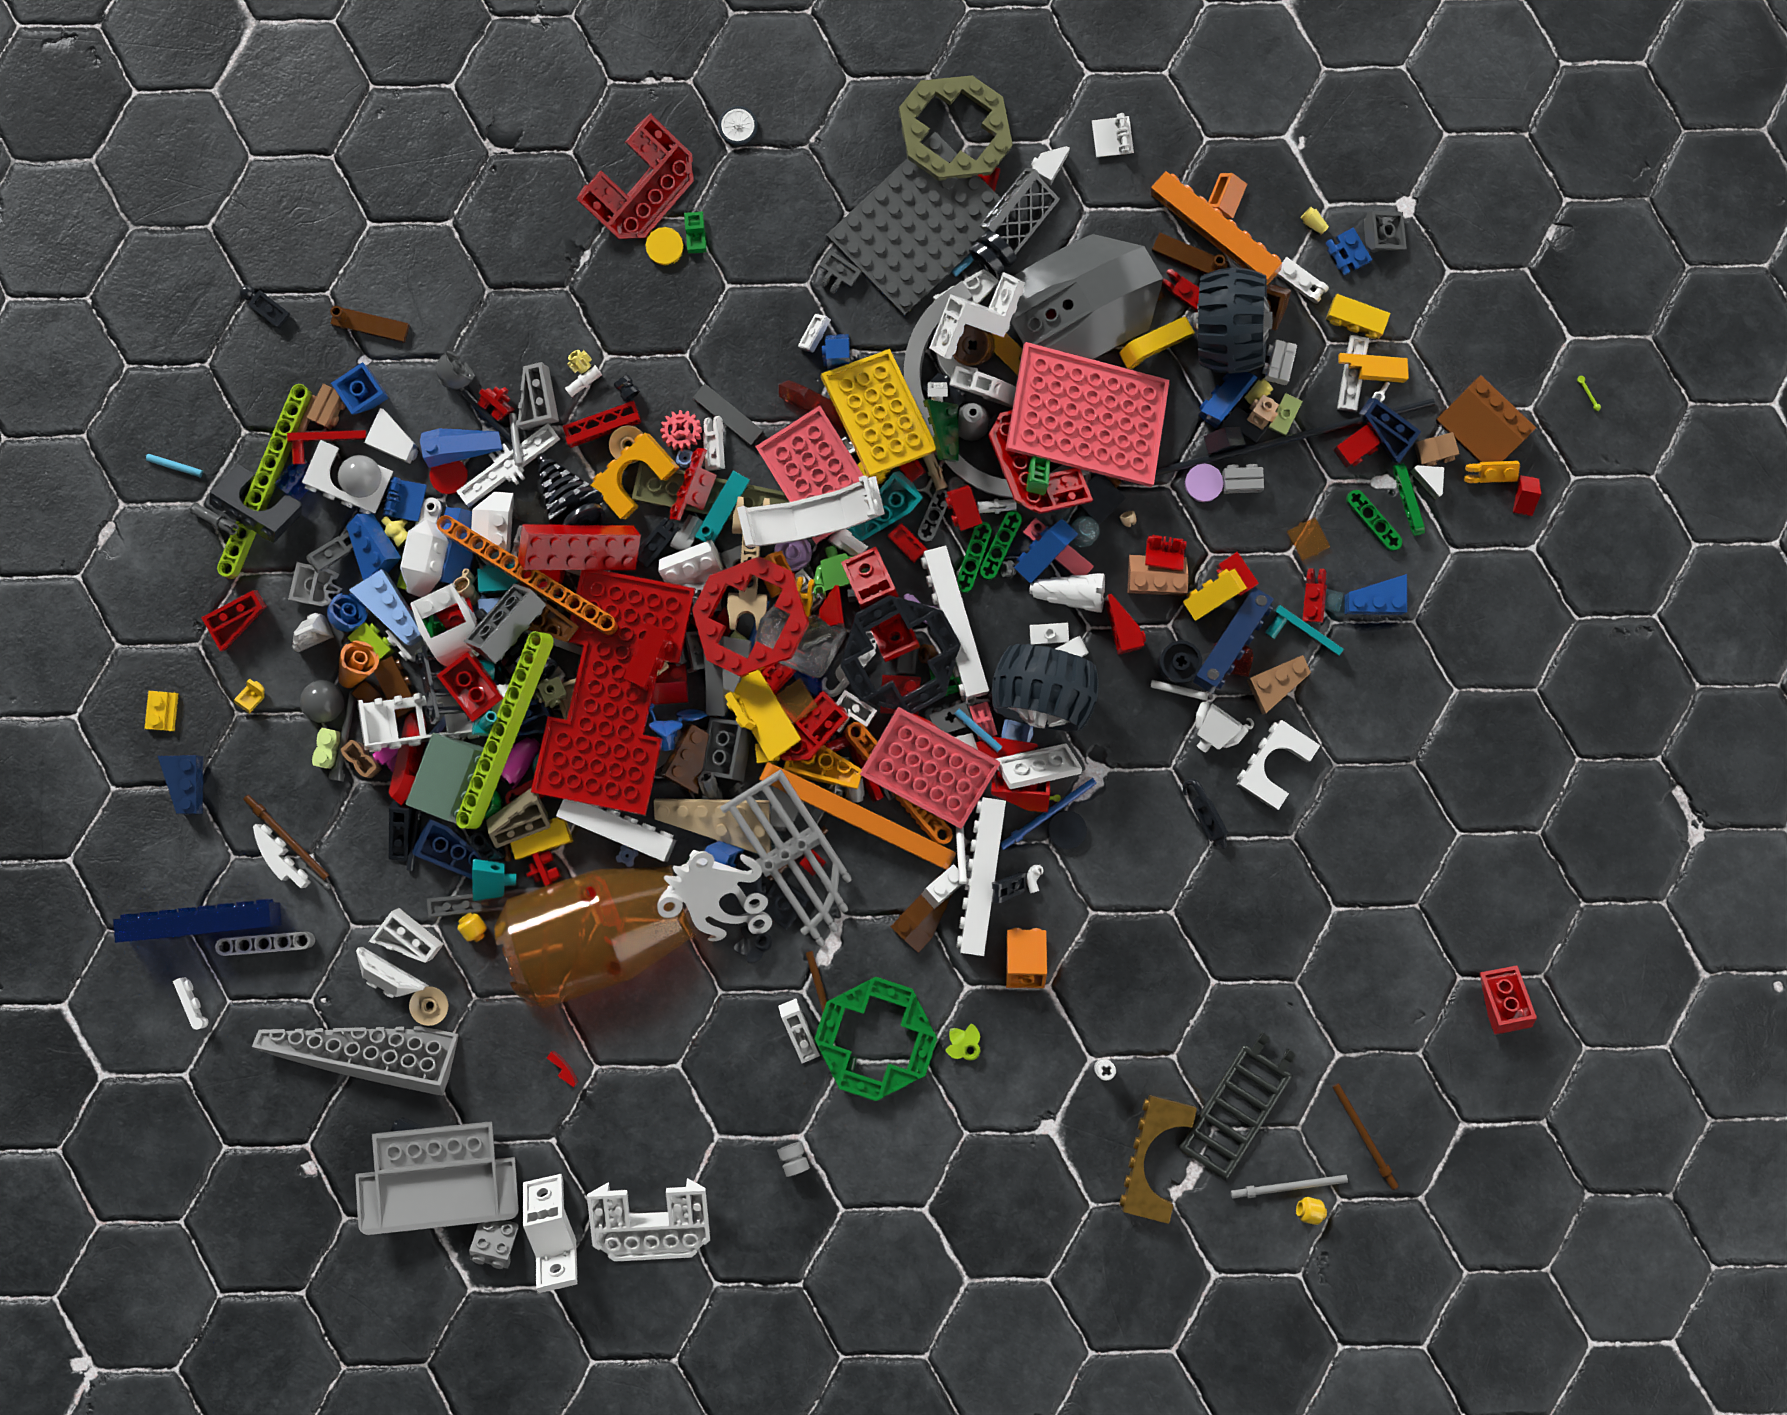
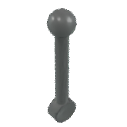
(303, 865)

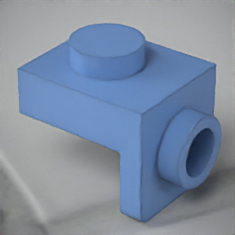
(1017, 731)

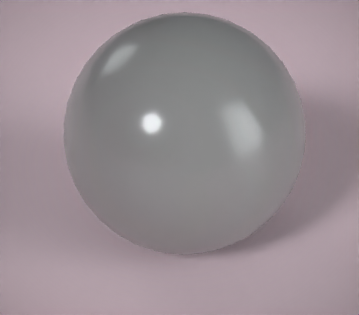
(359, 476)

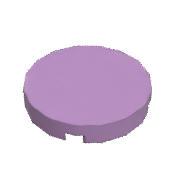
(1204, 482)
(796, 553)

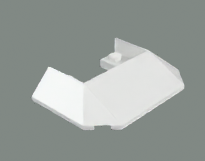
(649, 1235)

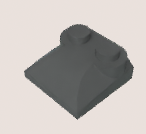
(1384, 231)

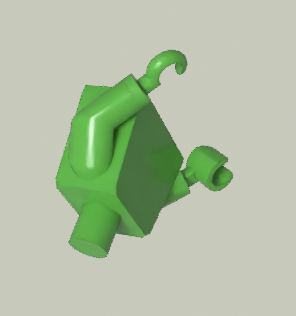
(831, 572)

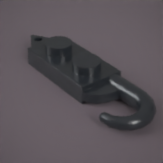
(1207, 814)

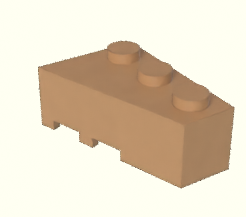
(1277, 682)

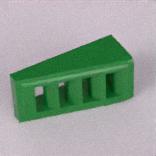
(1038, 476)

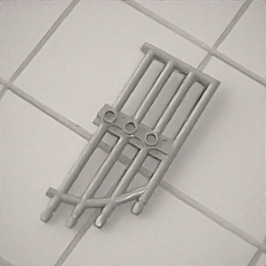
(792, 849)

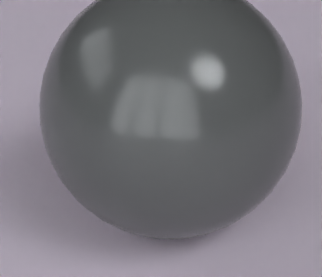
(321, 701)

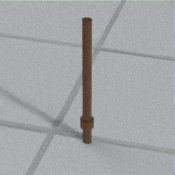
(260, 811)
(1384, 1169)

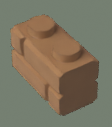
(326, 407)

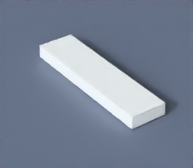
(1350, 383)

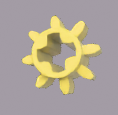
(579, 361)

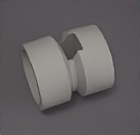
(793, 1159)

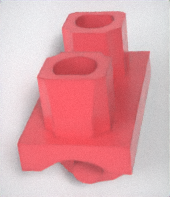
(982, 716)

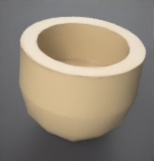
(1128, 518)

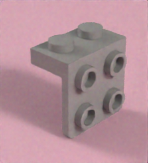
(493, 1243)

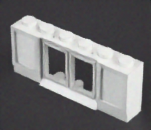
(380, 726)

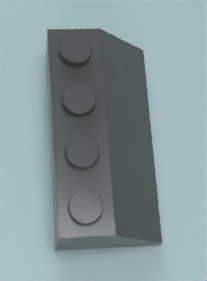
(505, 623)

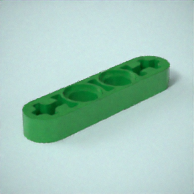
(1408, 499)
(1371, 522)
(1002, 546)
(976, 558)

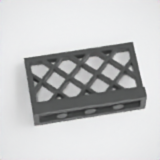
(1011, 198)

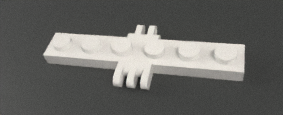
(504, 465)

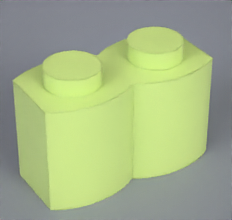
(327, 748)

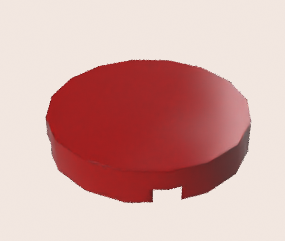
(449, 477)

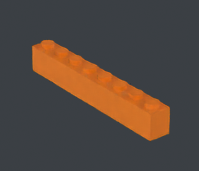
(1214, 226)

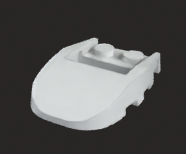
(448, 645)

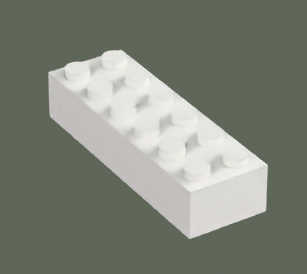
(622, 830)

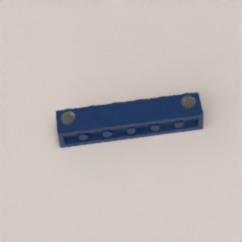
(1233, 640)

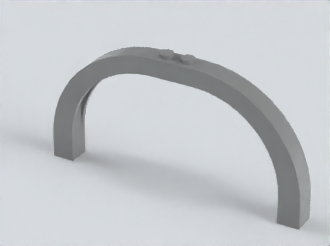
(913, 362)

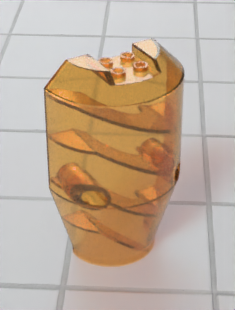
(566, 940)

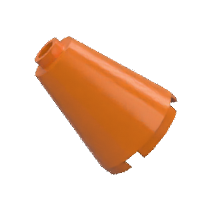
(356, 663)

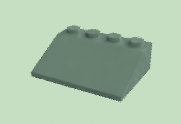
(444, 776)

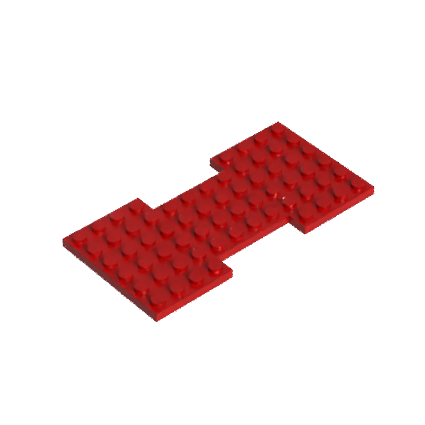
(602, 747)

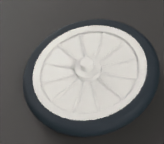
(738, 125)

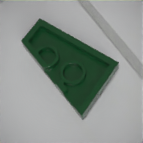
(945, 427)

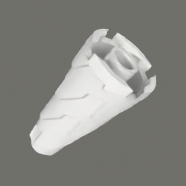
(1074, 591)

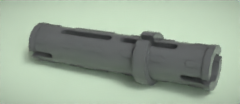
(219, 521)

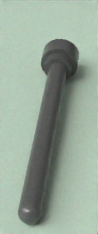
(337, 772)

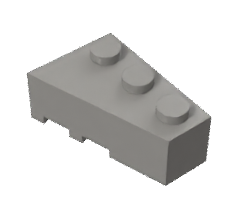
(537, 398)

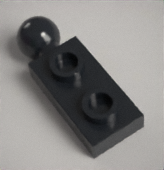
(264, 306)

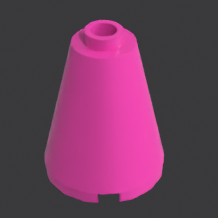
(519, 760)

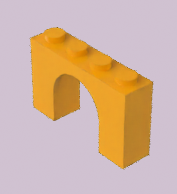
(610, 481)

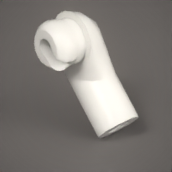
(1032, 876)

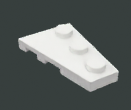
(978, 285)

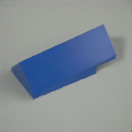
(456, 557)

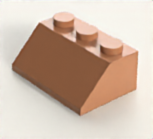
(1156, 580)

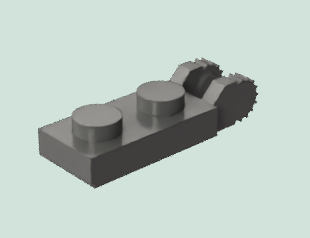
(330, 553)

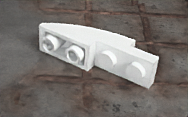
(984, 385)
(273, 852)

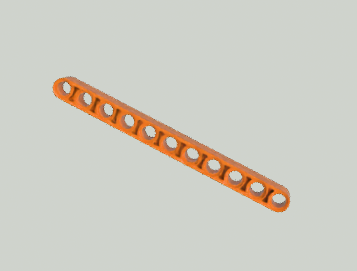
(517, 573)
(864, 819)

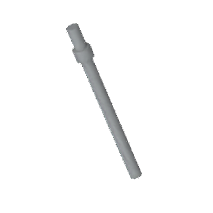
(1251, 1191)

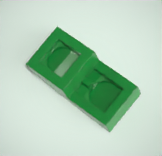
(695, 232)

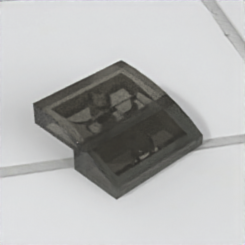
(815, 633)

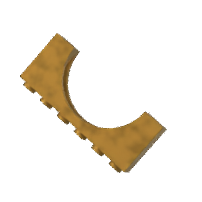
(1158, 1116)

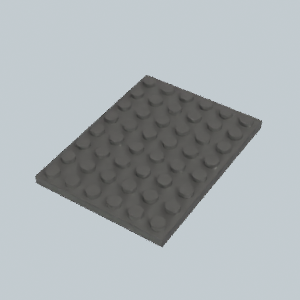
(915, 228)

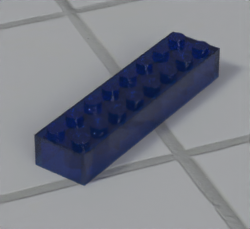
(193, 921)

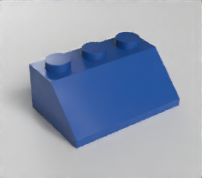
(1225, 397)

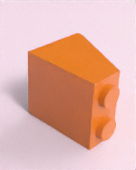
(1026, 958)

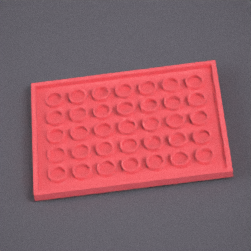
(1088, 414)

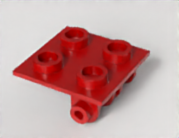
(1165, 554)

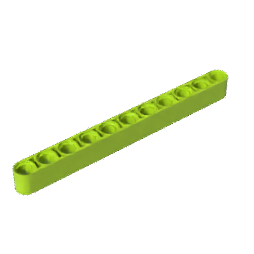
(263, 472)
(504, 730)

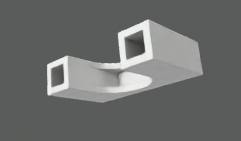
(319, 479)
(1254, 778)

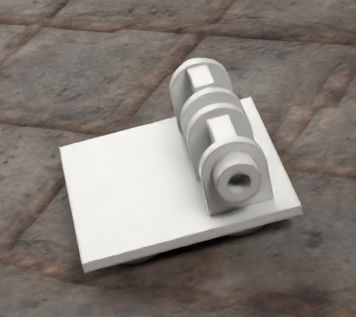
(1112, 136)

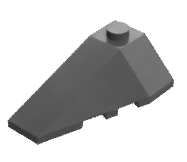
(721, 681)

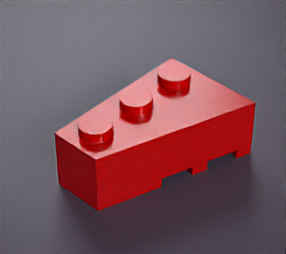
(233, 618)

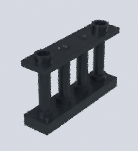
(432, 710)

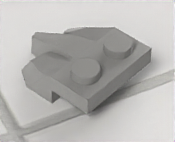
(311, 586)

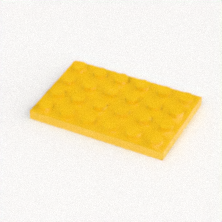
(878, 412)

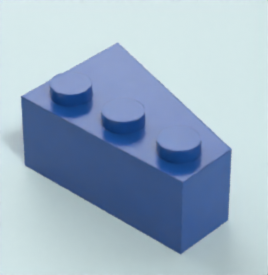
(836, 351)
(371, 545)

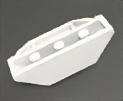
(494, 521)
(423, 558)
(386, 975)

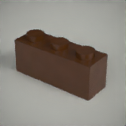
(395, 683)

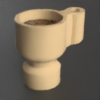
(465, 587)

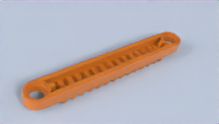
(929, 822)

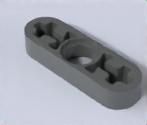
(923, 526)

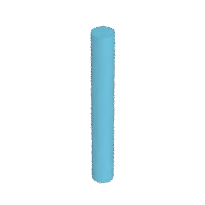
(174, 465)

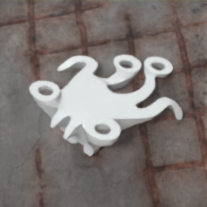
(703, 883)

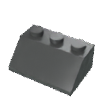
(727, 749)

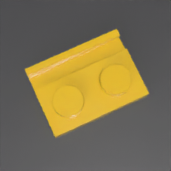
(161, 711)

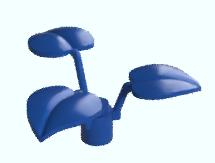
(668, 729)

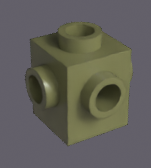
(550, 692)

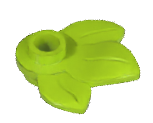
(962, 1040)

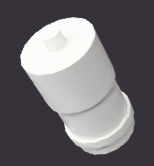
(1104, 1069)

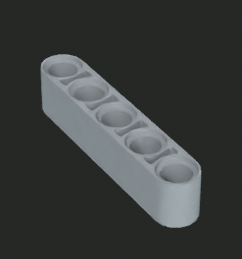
(255, 942)

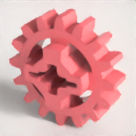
(681, 427)

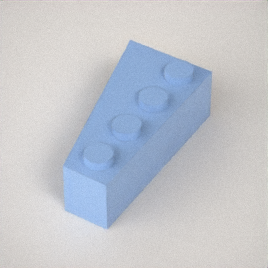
(386, 602)

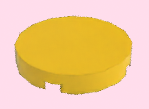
(664, 246)

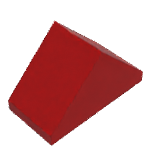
(1527, 495)

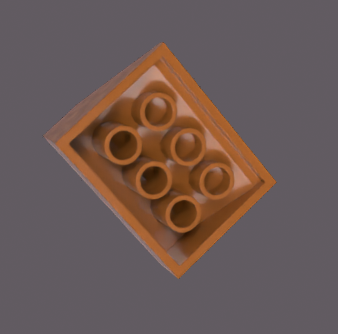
(1486, 422)

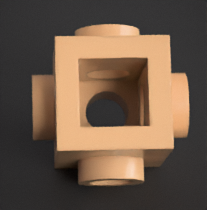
(1263, 411)

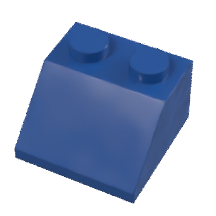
(359, 389)

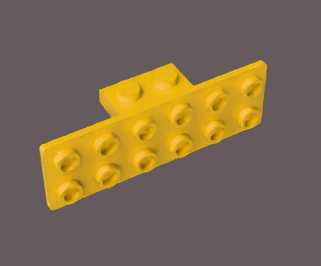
(762, 714)

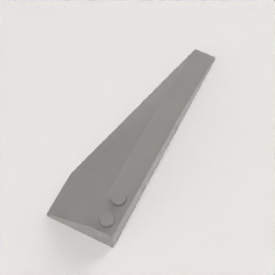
(394, 1057)

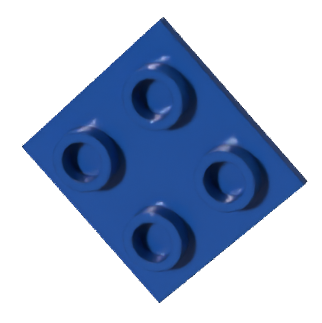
(404, 499)

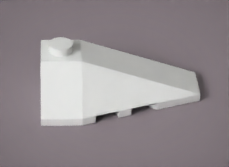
(311, 632)

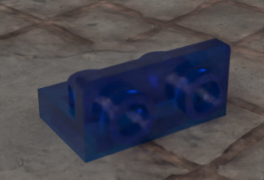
(292, 480)

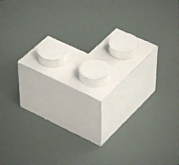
(856, 710)

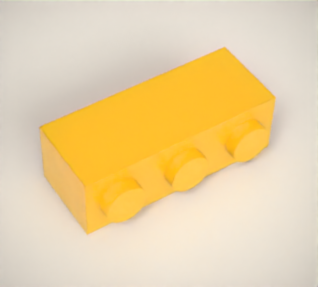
(1357, 316)
(1214, 593)
(550, 838)

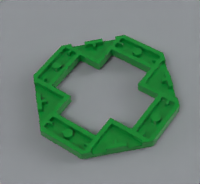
(913, 1018)

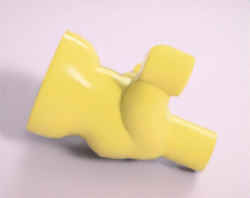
(395, 530)

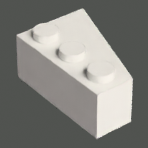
(691, 564)
(406, 936)

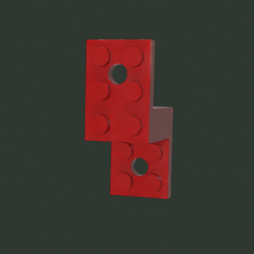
(871, 588)

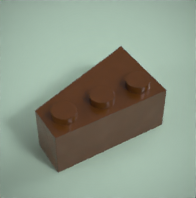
(687, 759)

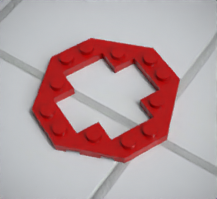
(739, 578)

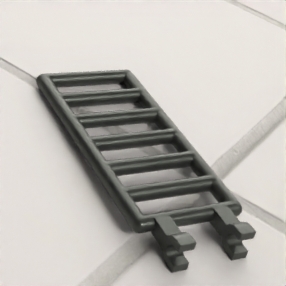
(1245, 1141)

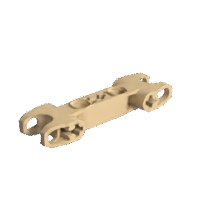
(746, 601)

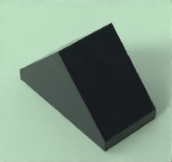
(1224, 439)

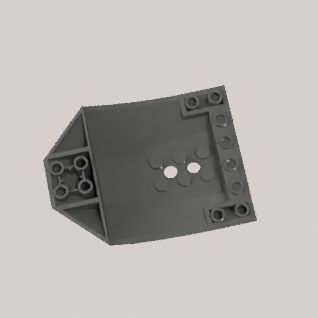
(1111, 291)

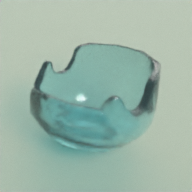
(1087, 531)

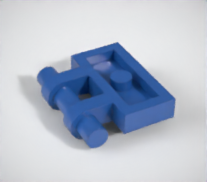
(1352, 248)

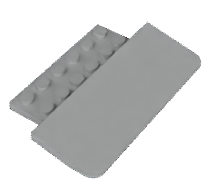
(435, 1180)

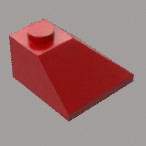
(831, 609)

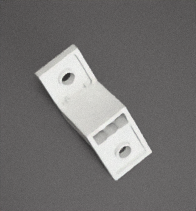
(992, 319)
(549, 1233)

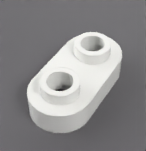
(430, 515)

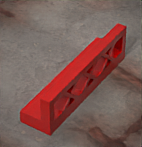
(602, 429)

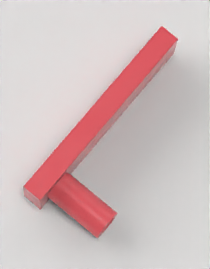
(1067, 558)

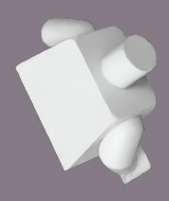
(1218, 727)

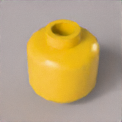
(472, 927)
(1311, 1210)

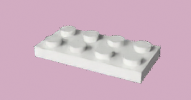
(1038, 766)

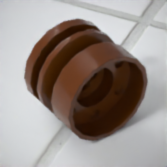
(985, 347)

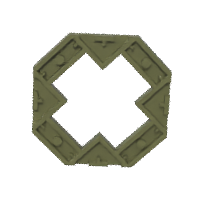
(948, 90)

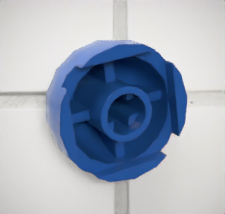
(346, 612)

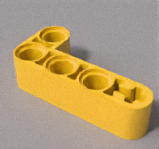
(1156, 341)

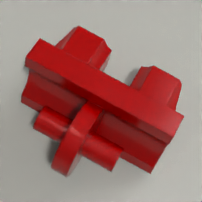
(498, 399)
(547, 876)

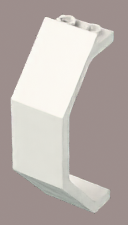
(811, 515)

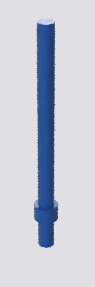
(1017, 835)

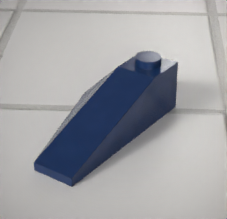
(445, 848)

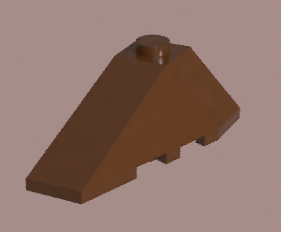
(553, 623)

